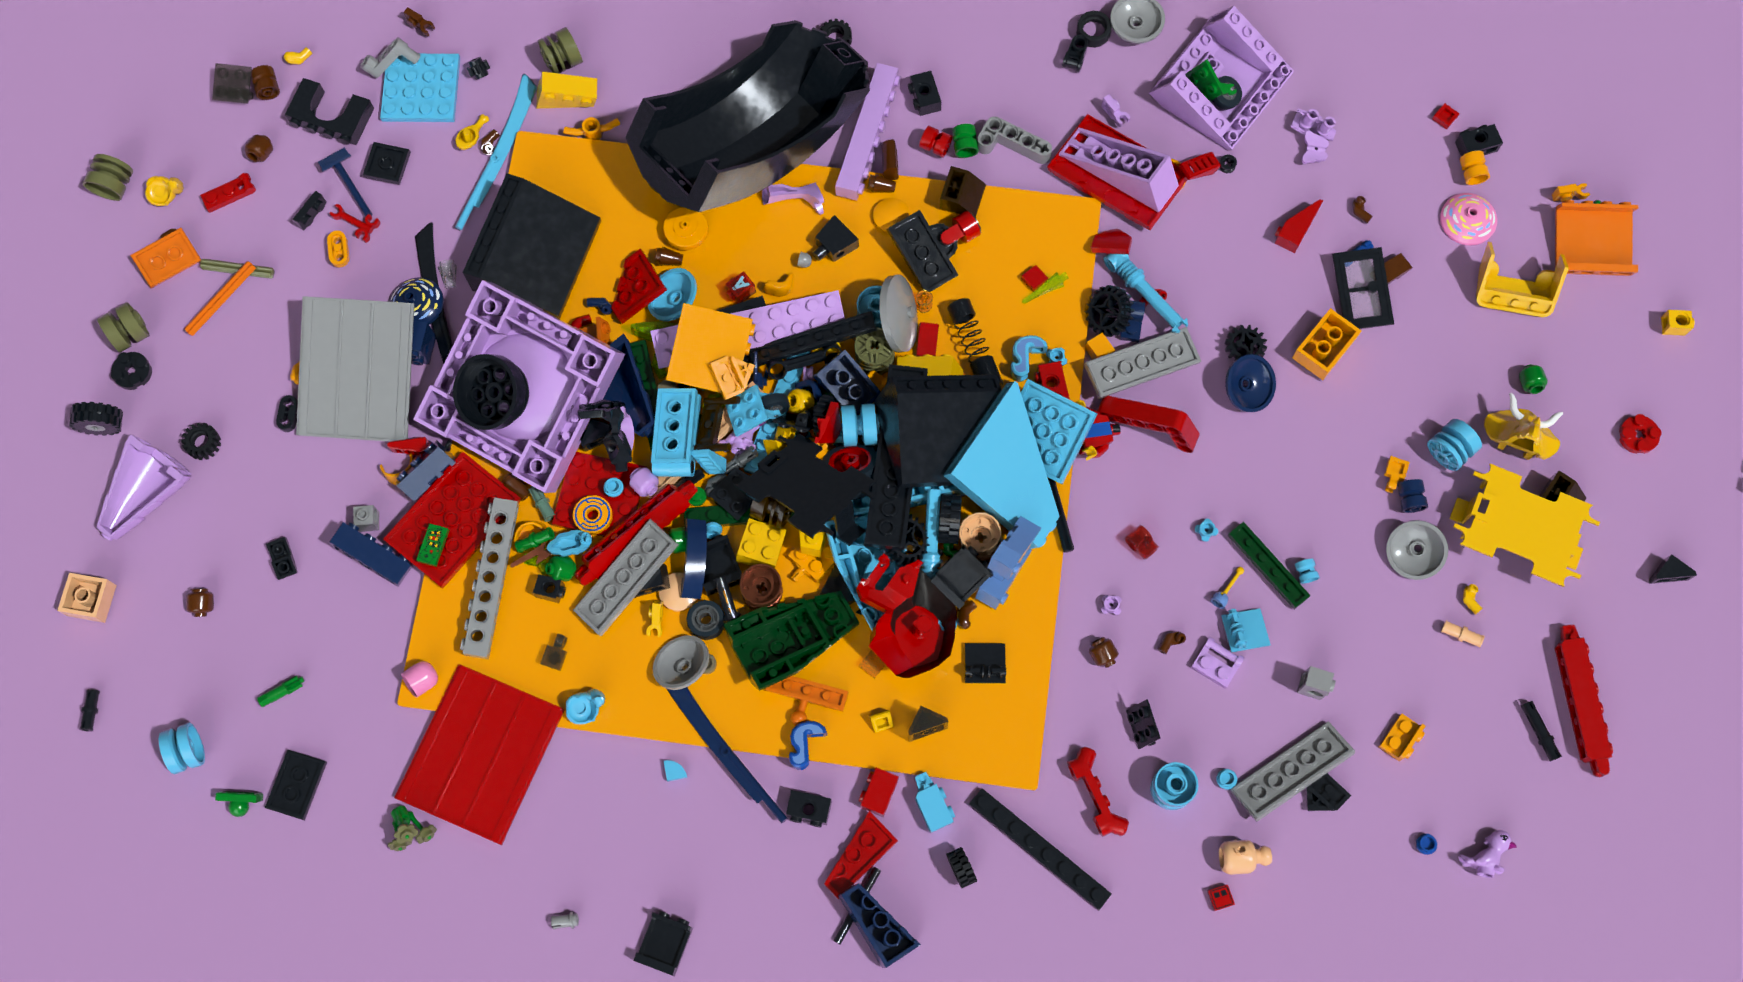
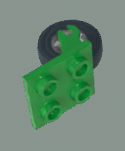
(1222, 91)

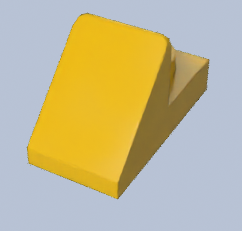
(776, 444)

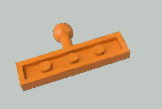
(809, 692)

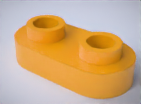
(339, 250)

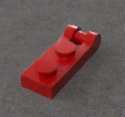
(228, 193)

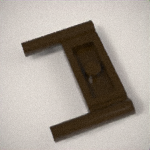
(711, 422)

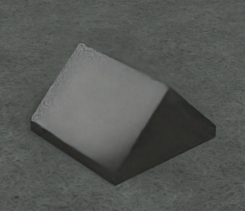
(926, 723)

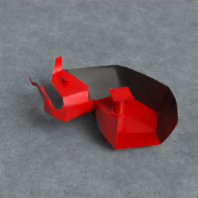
(909, 629)

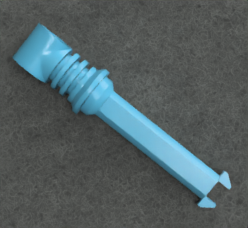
(1135, 279)
(932, 558)

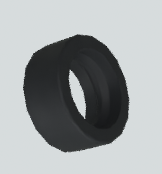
(1101, 18)

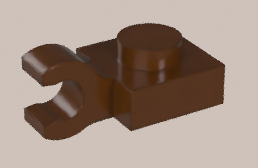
(416, 20)

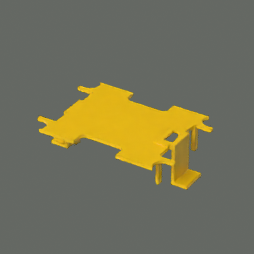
(1524, 524)

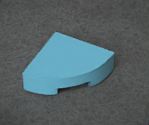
(674, 771)

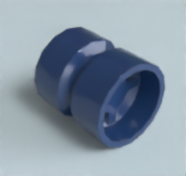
(1412, 495)

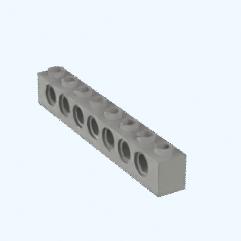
(482, 648)

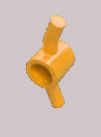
(592, 123)

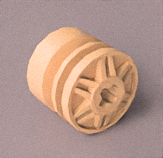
(981, 526)

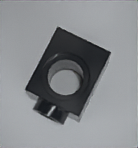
(543, 583)

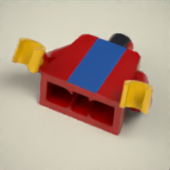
(1099, 435)

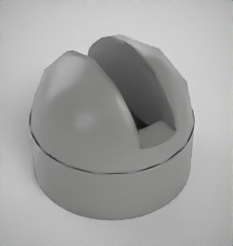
(804, 260)

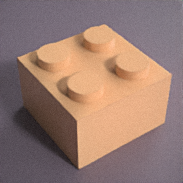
(87, 597)

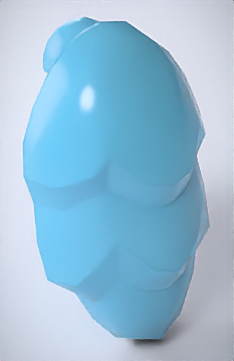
(570, 543)

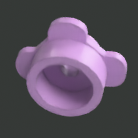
(1115, 600)

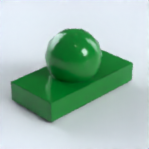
(239, 801)

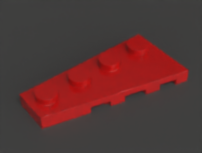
(862, 853)

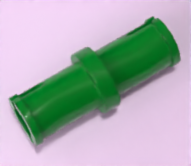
(534, 539)

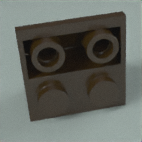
(962, 192)
(1561, 483)

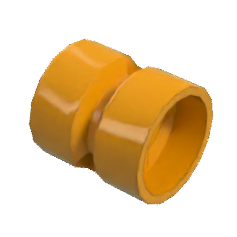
(1474, 167)

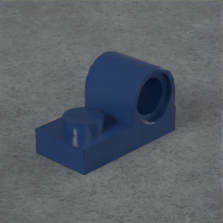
(1133, 332)

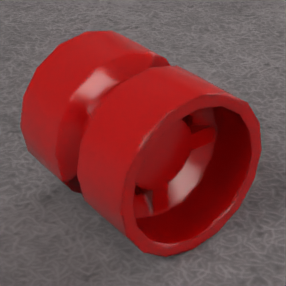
(935, 141)

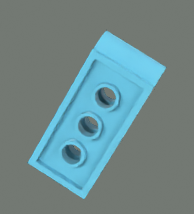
(666, 436)

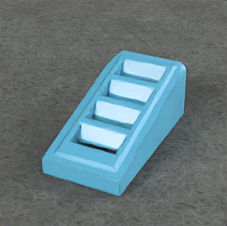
(710, 461)

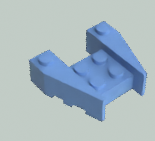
(1008, 562)

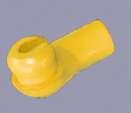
(297, 58)

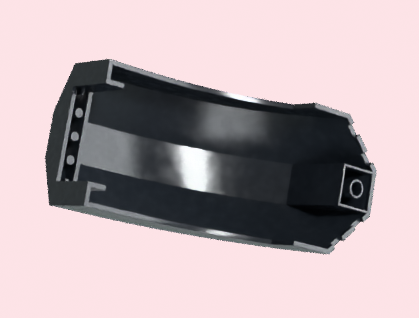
(749, 121)

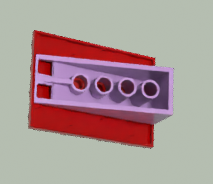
(1118, 172)

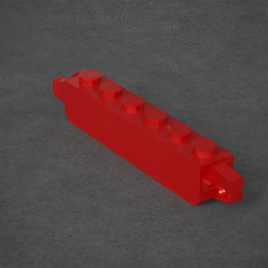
(660, 508)
(1583, 701)

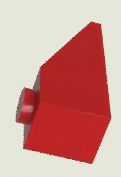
(1296, 227)

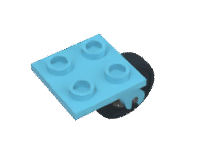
(755, 409)

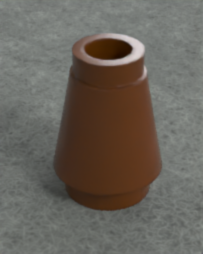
(881, 184)
(668, 257)
(517, 486)

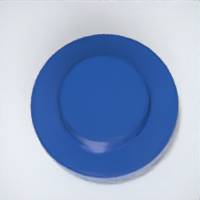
(1426, 844)

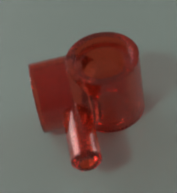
(1141, 542)

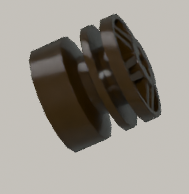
(770, 506)

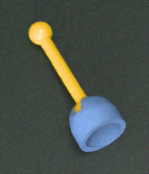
(1220, 598)

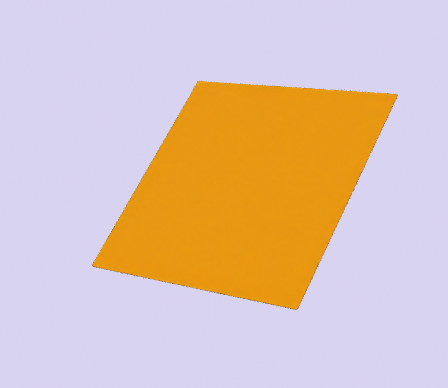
(991, 726)

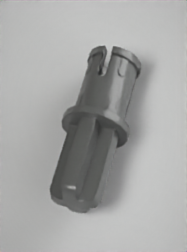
(741, 460)

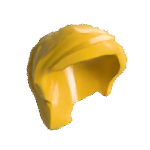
(162, 190)

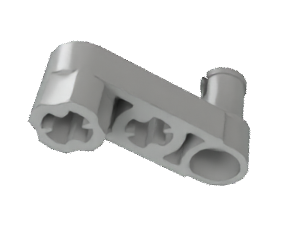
(397, 48)

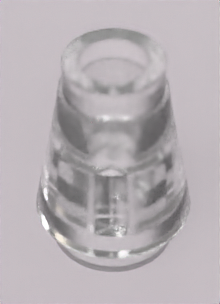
(448, 273)

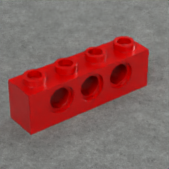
(1052, 373)

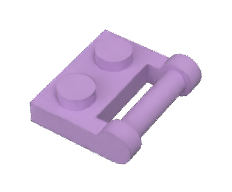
(1213, 667)

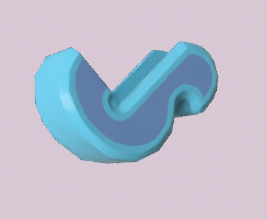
(1020, 354)

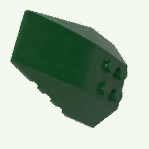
(789, 636)

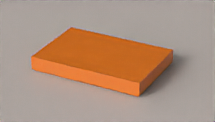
(166, 257)

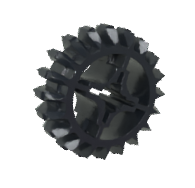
(1116, 301)
(914, 542)

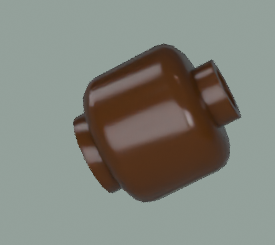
(258, 148)
(200, 602)
(1103, 652)

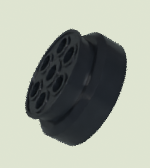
(486, 376)

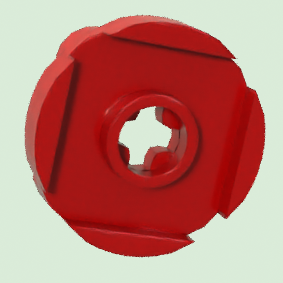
(1647, 427)

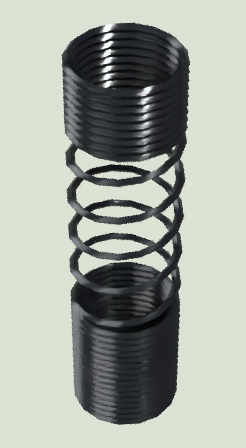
(961, 312)

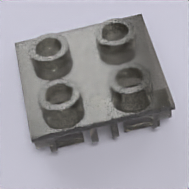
(232, 83)

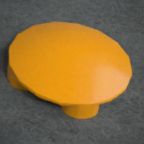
(889, 213)

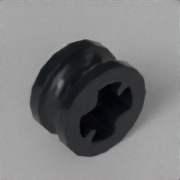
(1230, 159)

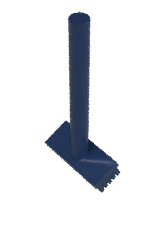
(335, 160)

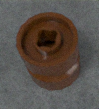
(265, 82)

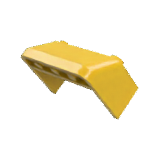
(1519, 295)

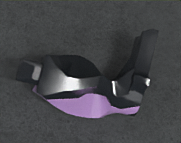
(621, 431)

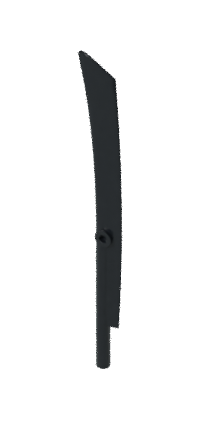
(427, 265)

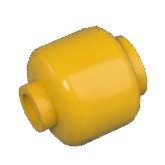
(800, 400)

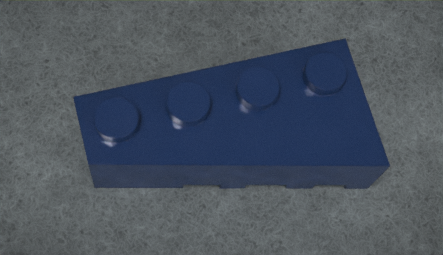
(370, 553)
(880, 930)

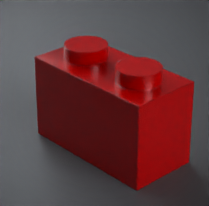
(878, 792)

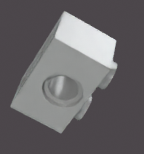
(1316, 683)

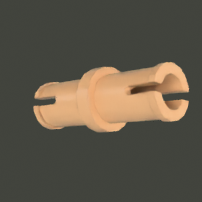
(1462, 634)

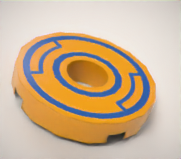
(589, 504)

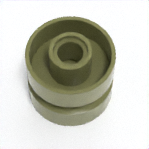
(119, 329)

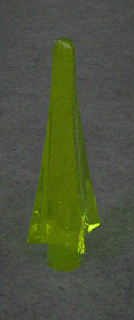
(1051, 284)

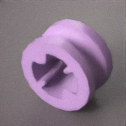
(807, 373)

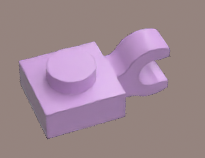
(1112, 108)

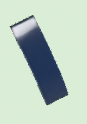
(694, 559)

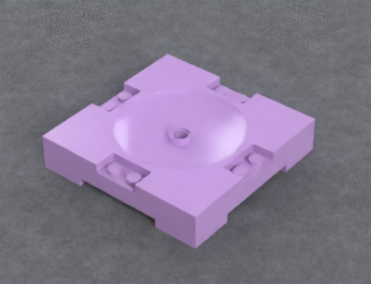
(562, 372)

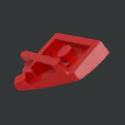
(1112, 242)
(830, 426)

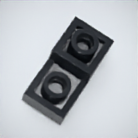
(282, 558)

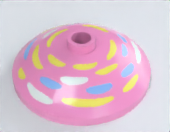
(1463, 226)

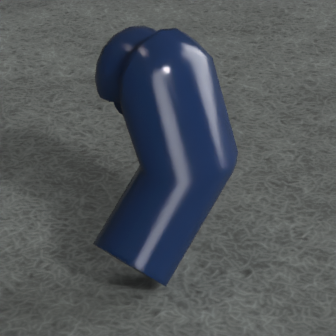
(602, 304)

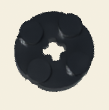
(123, 363)

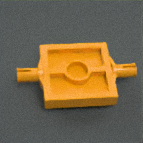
(811, 565)

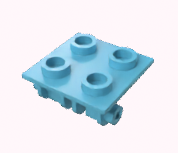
(1245, 630)

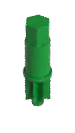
(280, 691)

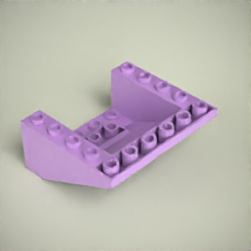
(1233, 51)

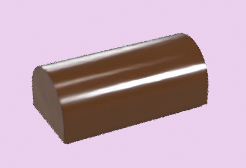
(890, 160)

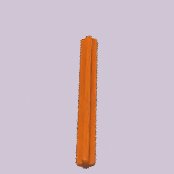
(222, 295)

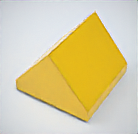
(881, 721)

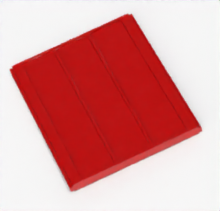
(479, 754)

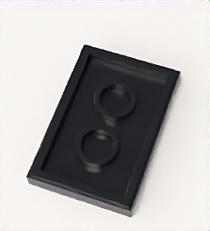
(296, 785)

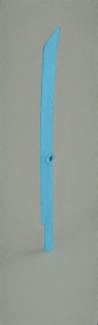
(521, 105)

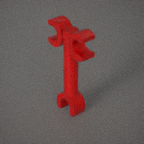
(364, 228)

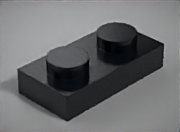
(309, 211)

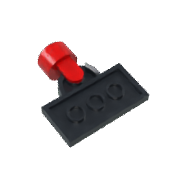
(930, 247)

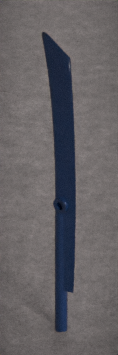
(721, 749)

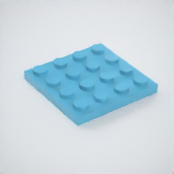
(421, 89)
(1057, 427)

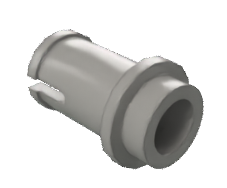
(562, 921)

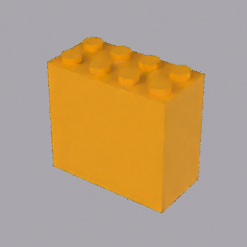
(705, 338)

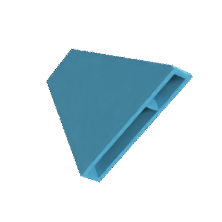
(1004, 467)

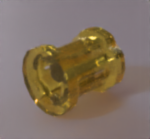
(928, 299)

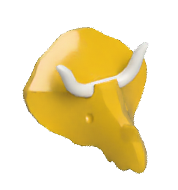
(1523, 431)

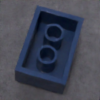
(846, 382)

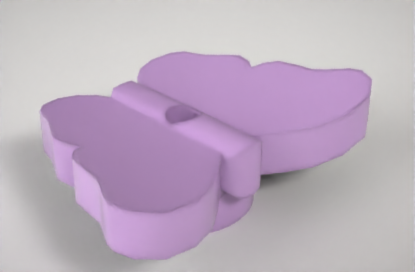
(1314, 142)

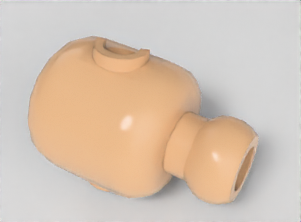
(1242, 857)

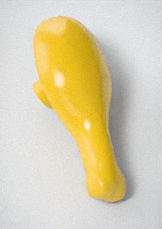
(469, 135)

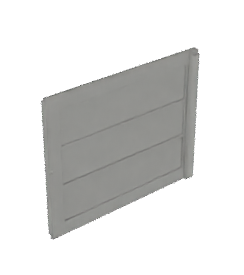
(355, 369)

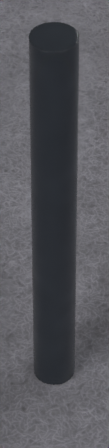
(848, 921)

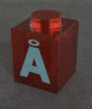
(740, 288)

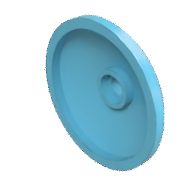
(681, 289)

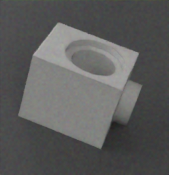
(366, 518)

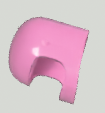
(420, 678)

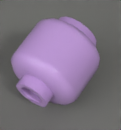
(644, 482)

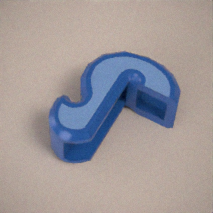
(799, 741)

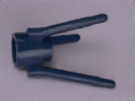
(757, 377)

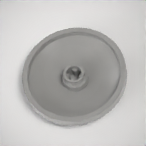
(898, 313)

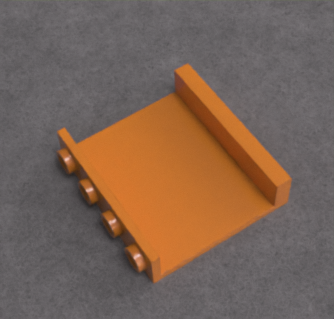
(1595, 237)

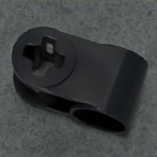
(1075, 56)

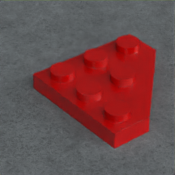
(637, 286)

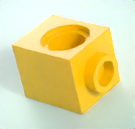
(1671, 327)

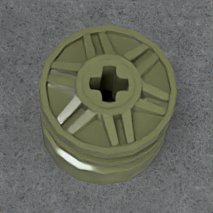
(560, 51)
(108, 177)
(874, 358)

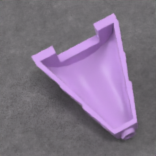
(139, 487)

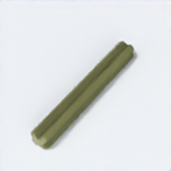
(231, 267)

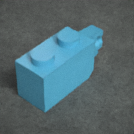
(932, 804)

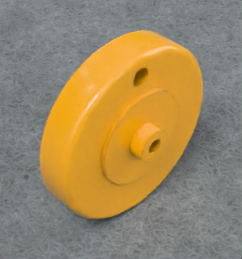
(685, 228)

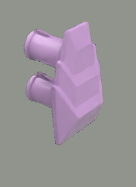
(1312, 121)

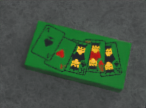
(433, 545)

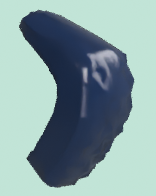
(812, 386)

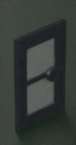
(1363, 288)

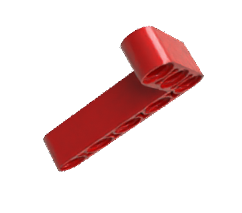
(1152, 417)

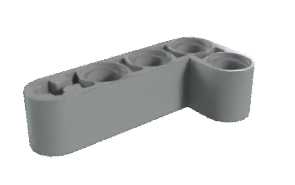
(1038, 150)

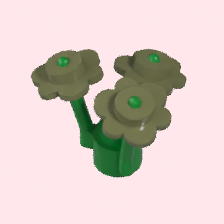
(405, 831)

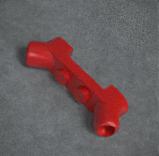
(1081, 769)

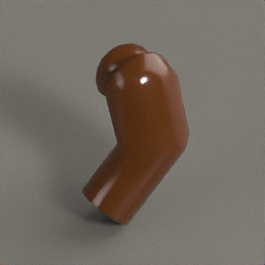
(1359, 211)
(963, 614)
(1170, 639)

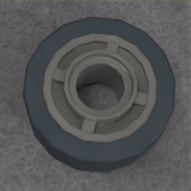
(703, 609)

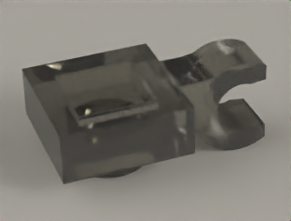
(555, 656)

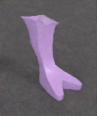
(780, 192)

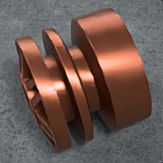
(755, 578)

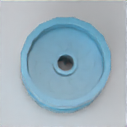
(181, 748)

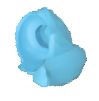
(584, 706)

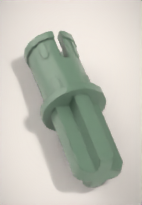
(542, 503)

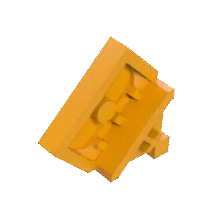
(731, 375)

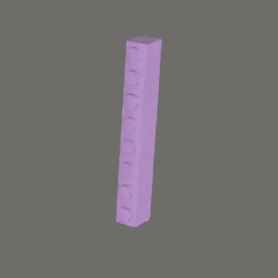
(867, 131)

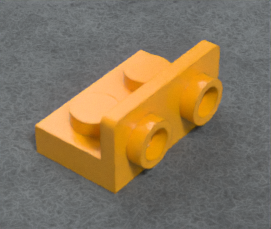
(1402, 737)

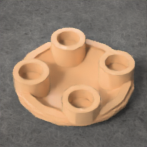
(671, 596)

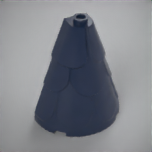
(629, 388)

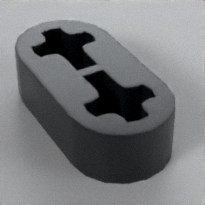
(283, 413)

